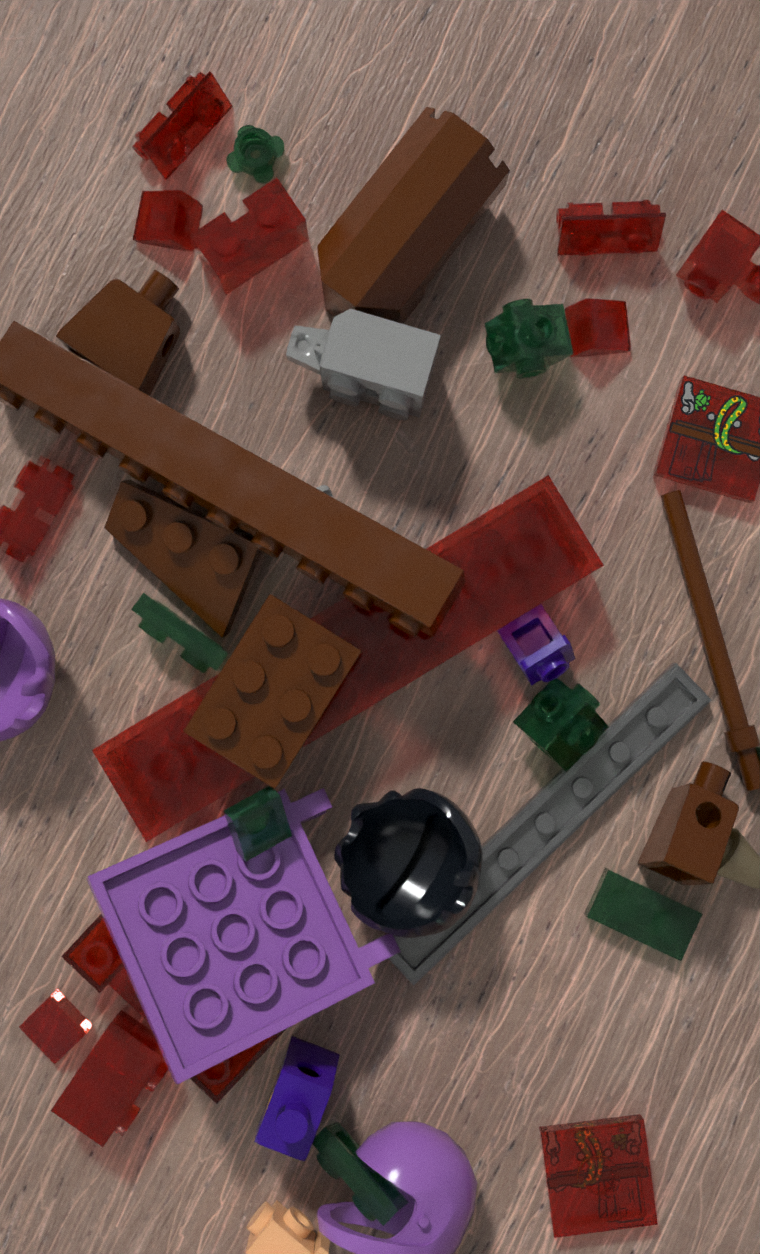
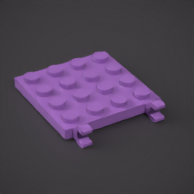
(231, 944)

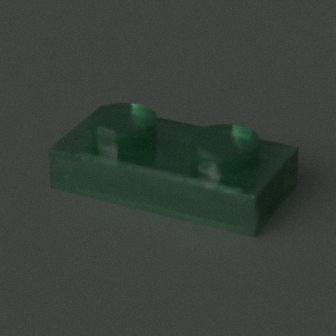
(162, 623)
(643, 914)
(373, 1193)

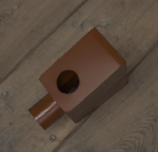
(126, 330)
(689, 847)

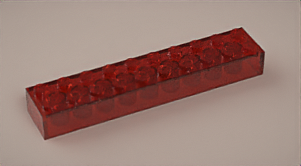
(510, 565)

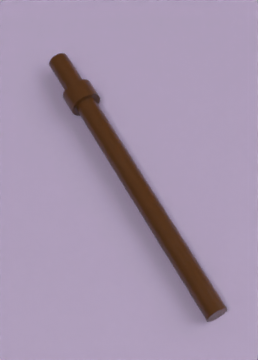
(740, 735)

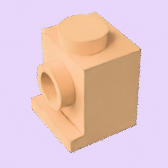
(283, 1231)

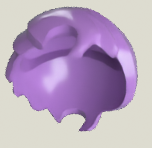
(25, 669)

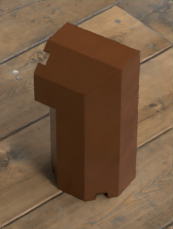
(409, 218)

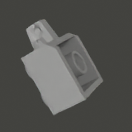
(369, 361)

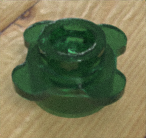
(254, 139)

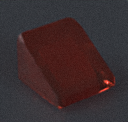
(167, 219)
(598, 327)
(56, 1026)

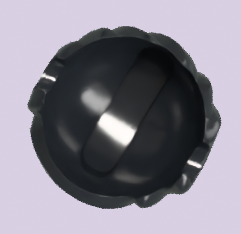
(410, 863)

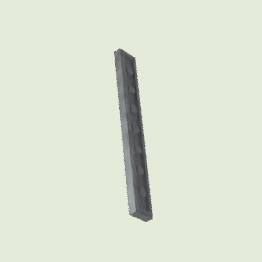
(563, 807)

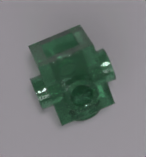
(528, 338)
(562, 722)

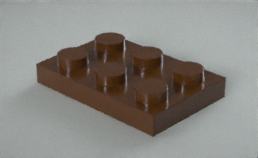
(272, 691)

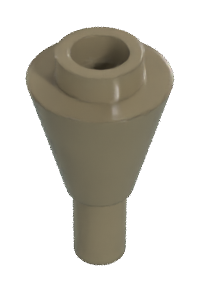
(740, 861)

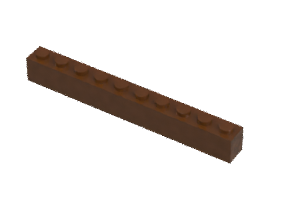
(229, 482)

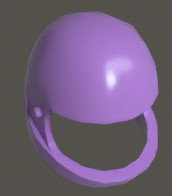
(433, 1179)

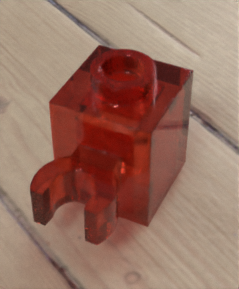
(723, 260)

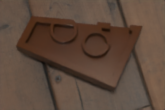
(185, 551)

